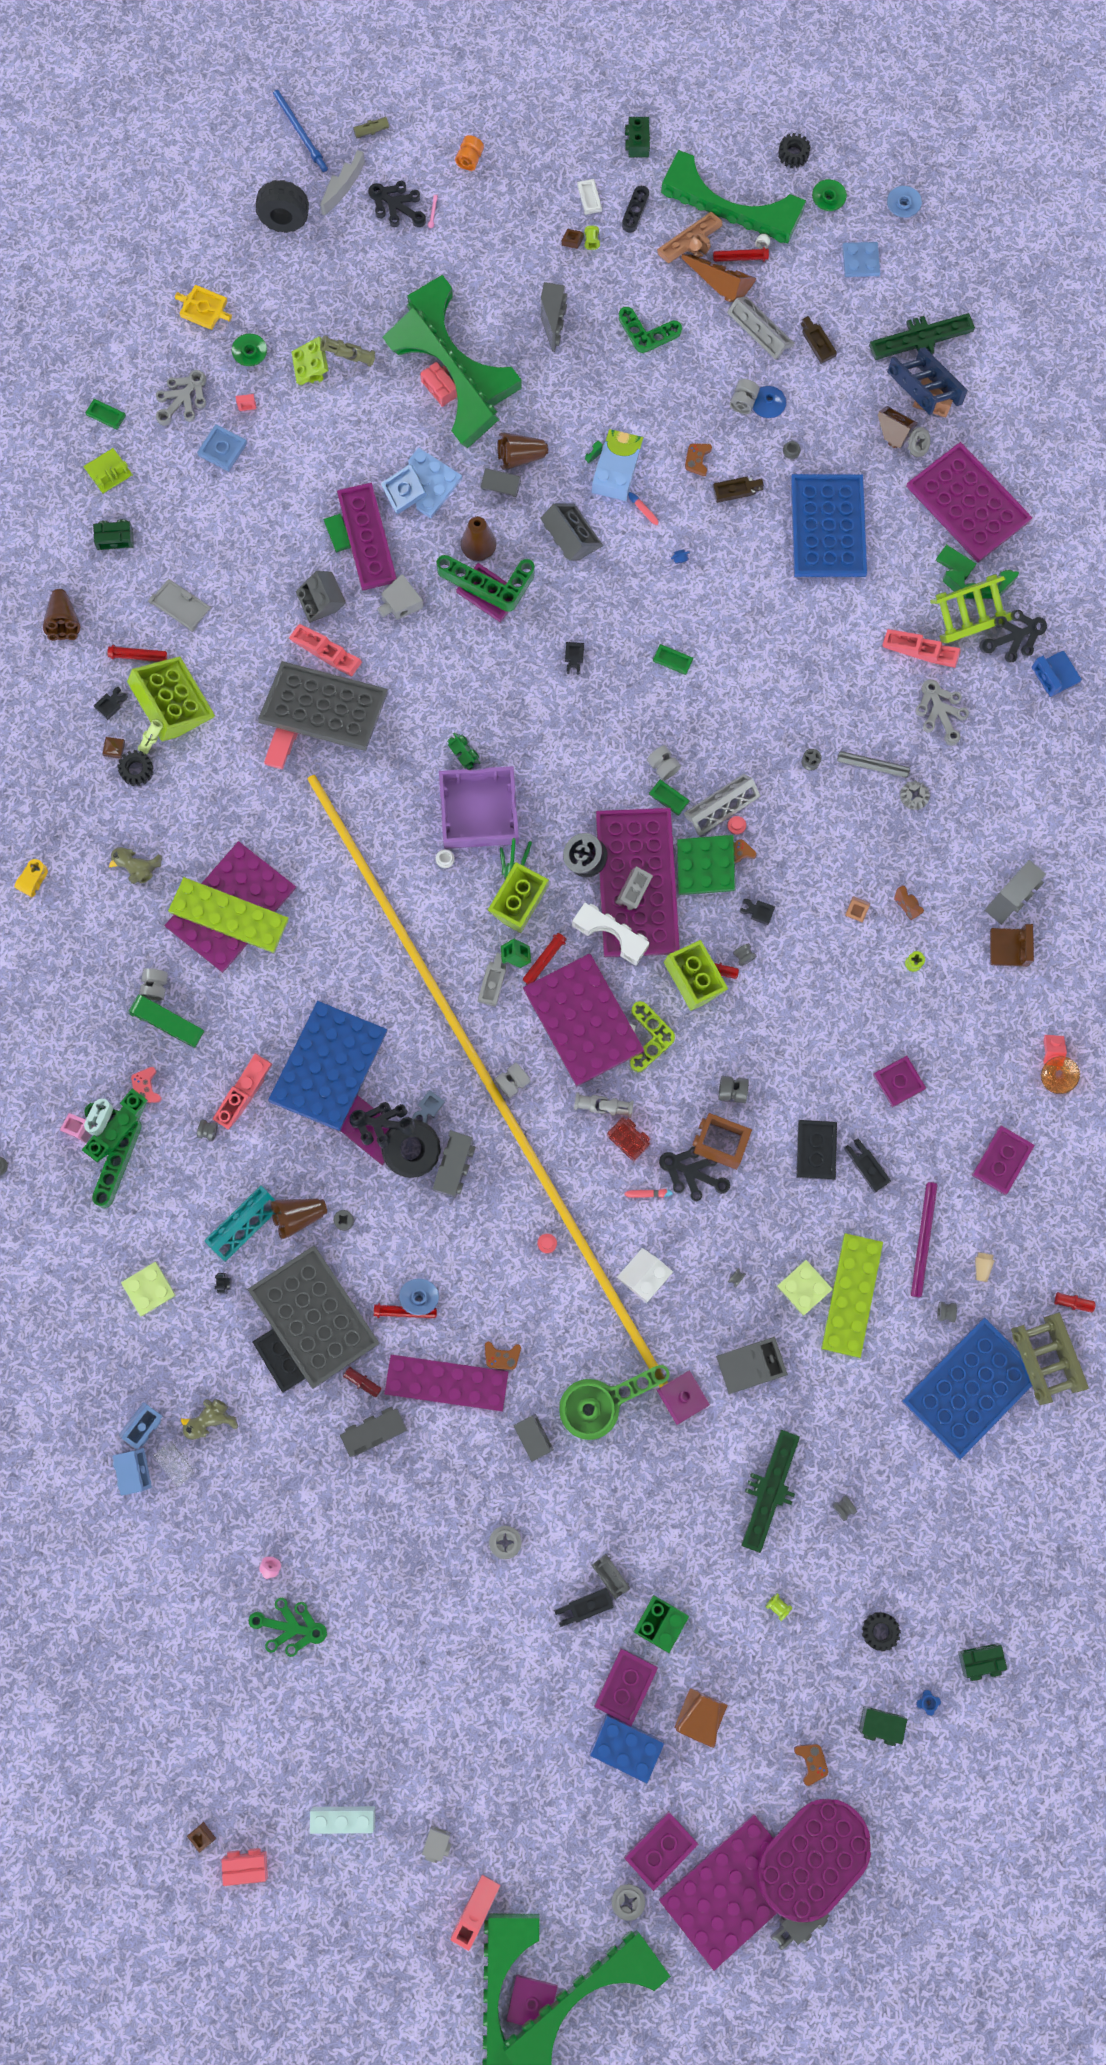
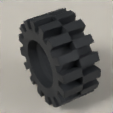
(797, 142)
(133, 758)
(890, 1640)

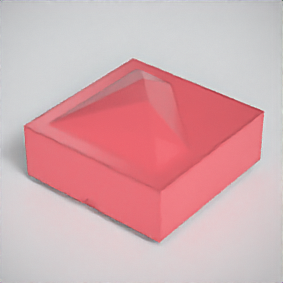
(246, 402)

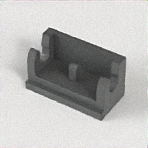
(500, 482)
(533, 1437)

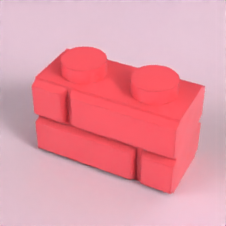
(439, 383)
(245, 1867)

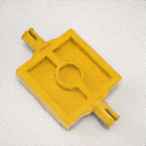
(203, 307)

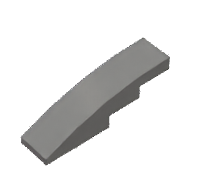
(339, 186)

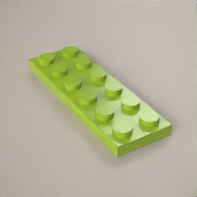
(228, 915)
(852, 1295)

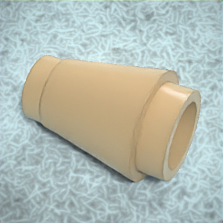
(984, 1264)

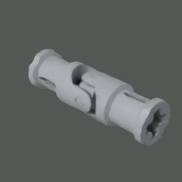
(611, 1106)

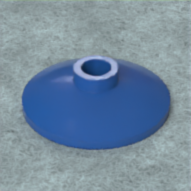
(770, 408)

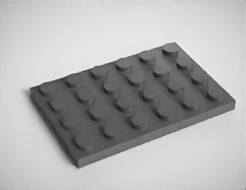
(323, 706)
(313, 1317)

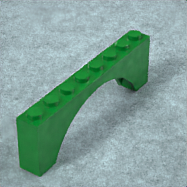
(775, 219)
(494, 382)
(473, 414)
(507, 1939)
(627, 1963)

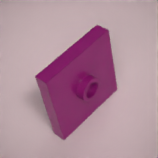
(899, 1081)
(683, 1397)
(529, 1998)

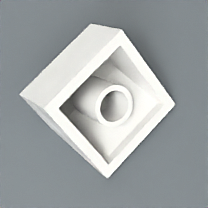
(644, 1275)

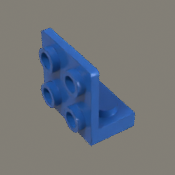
(1056, 673)

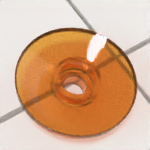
(1068, 1079)

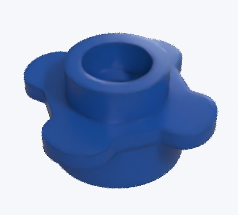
(680, 556)
(934, 1702)

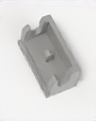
(634, 888)

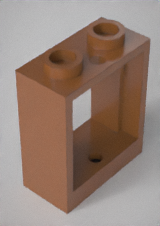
(714, 1154)

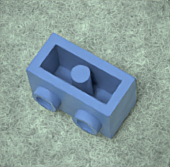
(140, 1426)
(132, 1472)

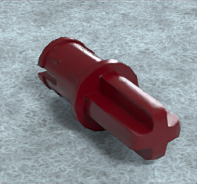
(362, 1382)

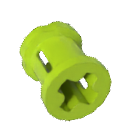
(592, 241)
(920, 959)
(778, 1606)

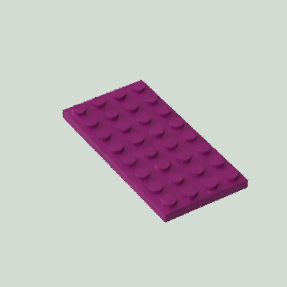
(644, 841)

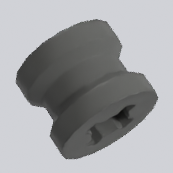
(812, 755)
(744, 954)
(207, 1130)
(346, 1222)
(947, 1312)
(844, 1508)

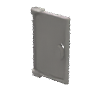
(174, 602)

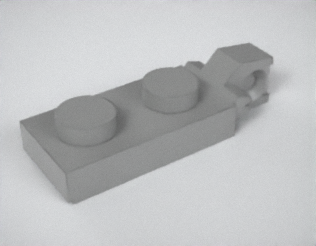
(492, 982)

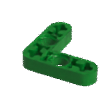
(647, 337)

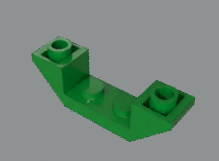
(955, 581)
(118, 1127)

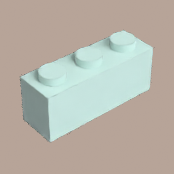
(342, 1820)

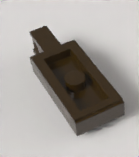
(818, 340)
(736, 488)

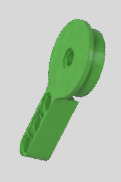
(605, 1402)

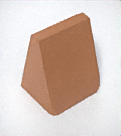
(857, 909)

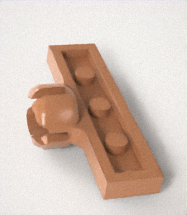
(691, 239)

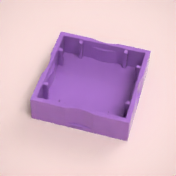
(478, 807)

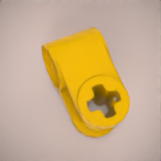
(31, 880)

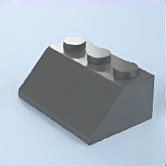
(570, 531)

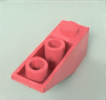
(475, 1912)

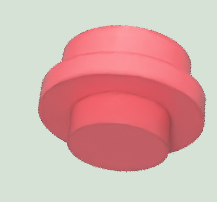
(736, 825)
(547, 1243)

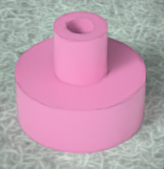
(270, 1567)

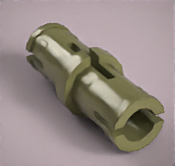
(371, 127)

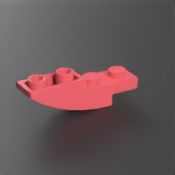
(242, 1092)

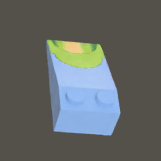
(617, 465)

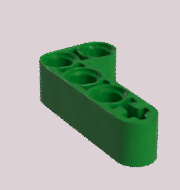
(165, 1020)

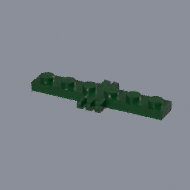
(921, 335)
(770, 1491)

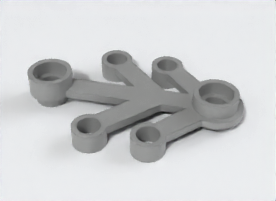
(181, 396)
(941, 709)

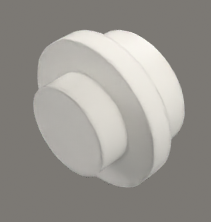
(445, 858)

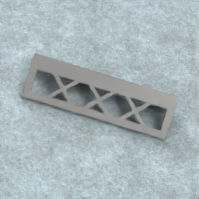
(759, 327)
(720, 798)

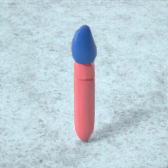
(643, 508)

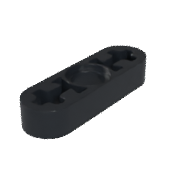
(634, 202)

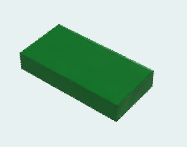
(105, 414)
(337, 532)
(954, 560)
(673, 659)
(669, 797)

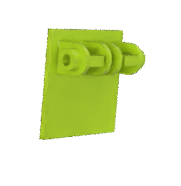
(108, 470)

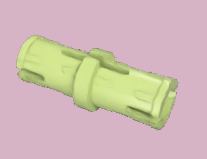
(154, 729)

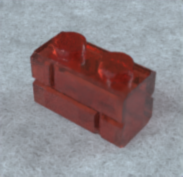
(628, 1138)

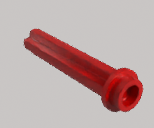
(741, 255)
(136, 654)
(543, 960)
(399, 1311)

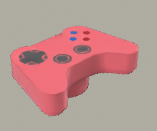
(142, 1084)

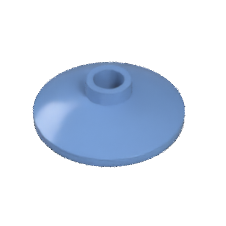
(907, 196)
(419, 1289)

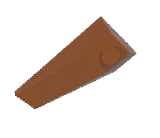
(727, 283)

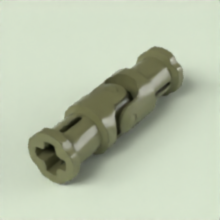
(346, 350)

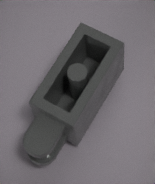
(797, 1931)

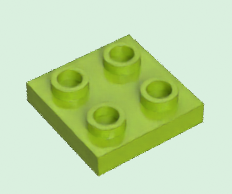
(309, 362)

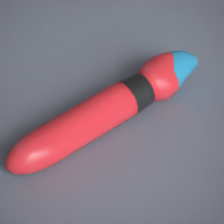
(648, 1193)

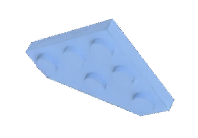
(436, 479)

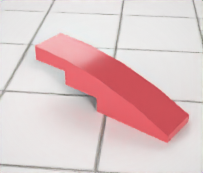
(921, 648)
(325, 649)
(280, 748)

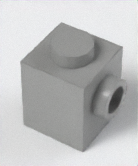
(436, 1845)

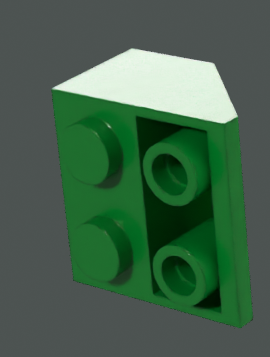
(661, 1624)

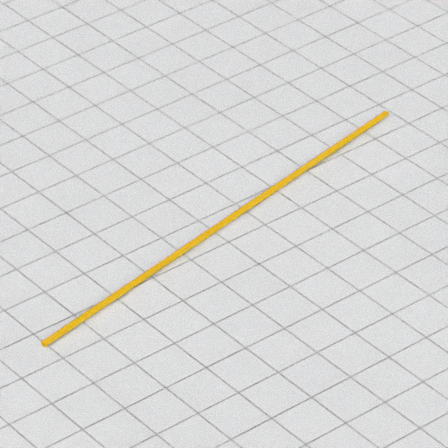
(486, 1079)

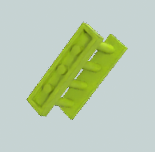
(969, 628)

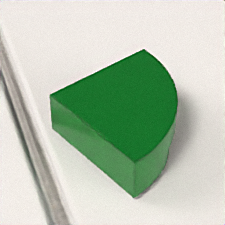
(598, 446)

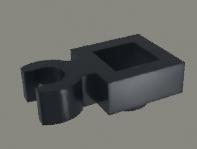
(574, 655)
(108, 705)
(760, 912)
(223, 1283)

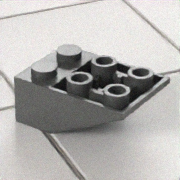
(552, 311)
(751, 1365)

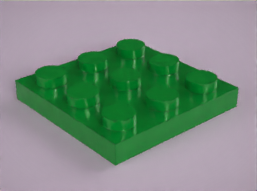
(706, 865)

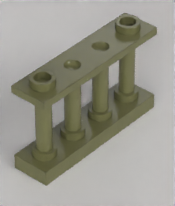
(1065, 1351)

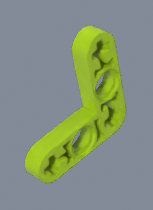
(656, 1041)

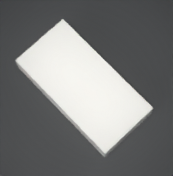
(589, 196)

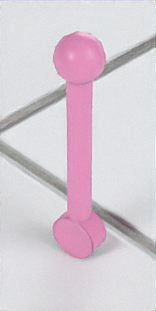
(431, 223)

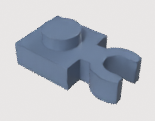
(429, 1106)

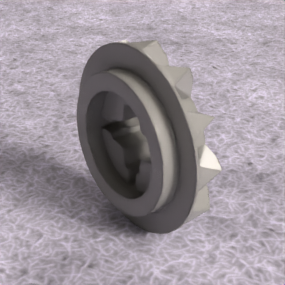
(923, 444)
(906, 795)
(512, 1549)
(638, 1904)

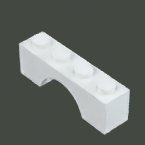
(591, 920)

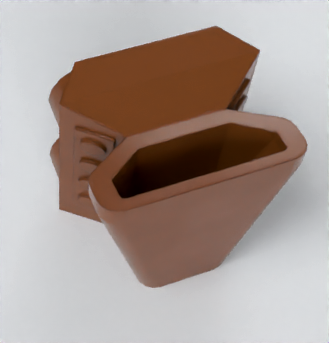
(700, 1717)

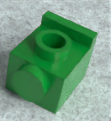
(516, 953)

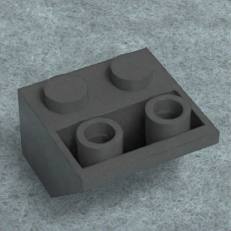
(320, 595)

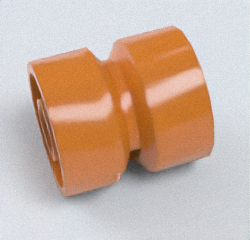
(469, 153)

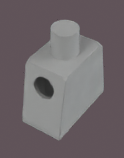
(400, 599)

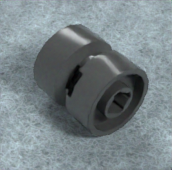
(740, 1090)

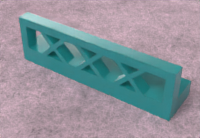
(250, 1207)

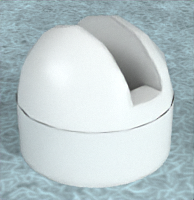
(764, 240)

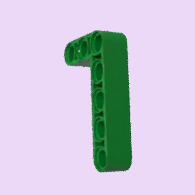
(487, 583)
(109, 1169)

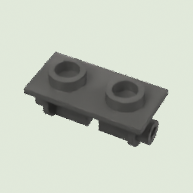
(610, 1576)

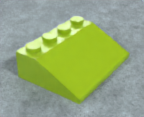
(170, 696)

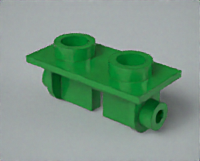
(468, 756)

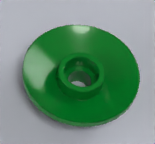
(830, 189)
(245, 344)

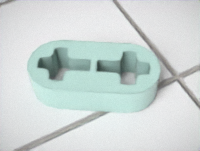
(98, 1117)

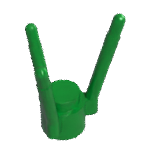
(506, 869)

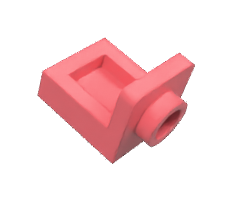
(1054, 1047)

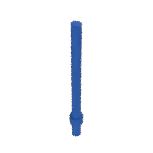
(315, 154)

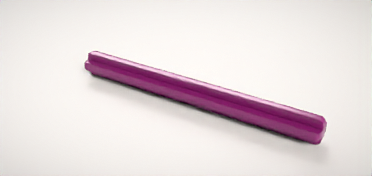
(924, 1239)

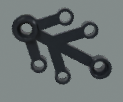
(396, 203)
(1016, 635)
(360, 1119)
(690, 1172)

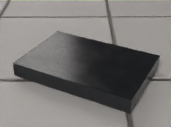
(816, 1149)
(278, 1361)

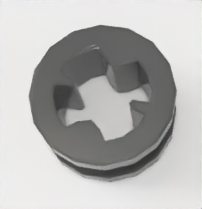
(736, 1277)

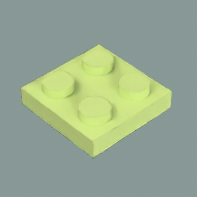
(804, 1287)
(148, 1289)

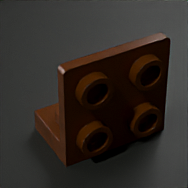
(1012, 946)

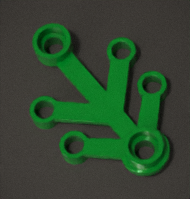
(291, 1627)

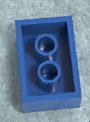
(626, 1748)

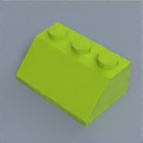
(518, 897)
(695, 975)

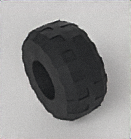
(282, 206)
(423, 1162)

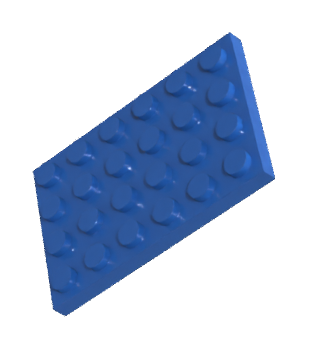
(828, 525)
(328, 1065)
(970, 1389)

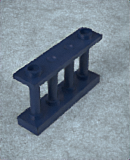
(931, 369)

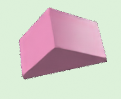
(74, 1127)

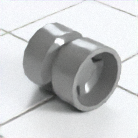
(744, 396)
(663, 762)
(153, 984)
(518, 1077)

